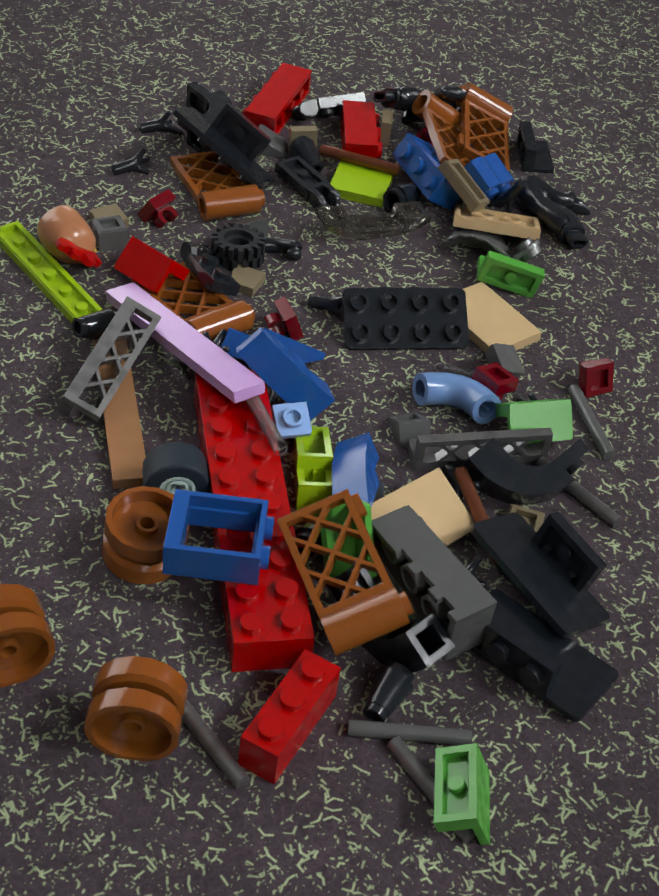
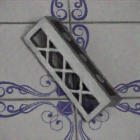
(99, 357)
(436, 450)

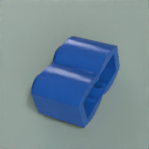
(490, 175)

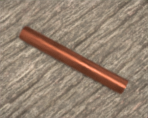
(358, 159)
(471, 497)

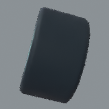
(176, 467)

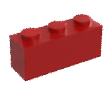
(360, 128)
(288, 716)

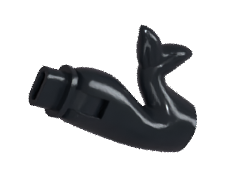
(403, 97)
(555, 210)

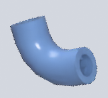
(457, 392)

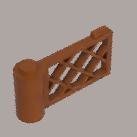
(490, 114)
(442, 124)
(219, 199)
(205, 318)
(369, 611)

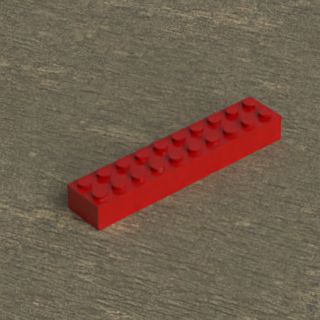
(272, 620)

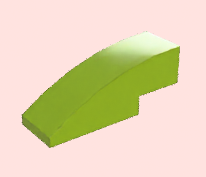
(313, 467)

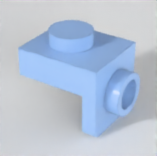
(292, 419)

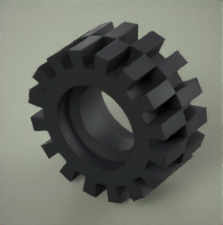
(238, 246)

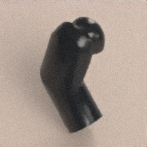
(282, 245)

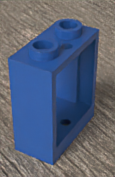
(217, 512)

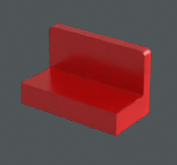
(148, 265)

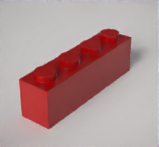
(278, 96)

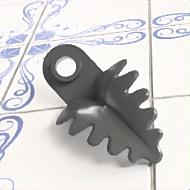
(490, 241)

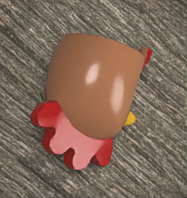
(68, 237)

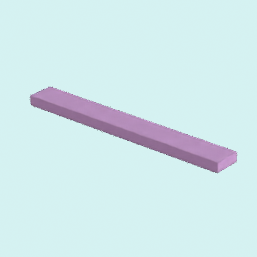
(192, 347)

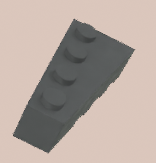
(433, 578)

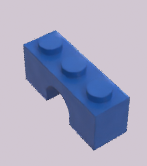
(422, 164)

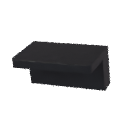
(533, 154)

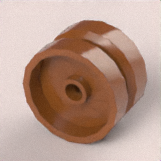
(136, 534)
(24, 635)
(136, 709)

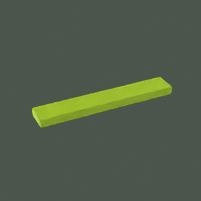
(46, 272)

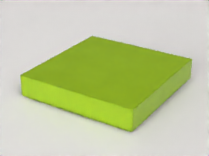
(361, 183)

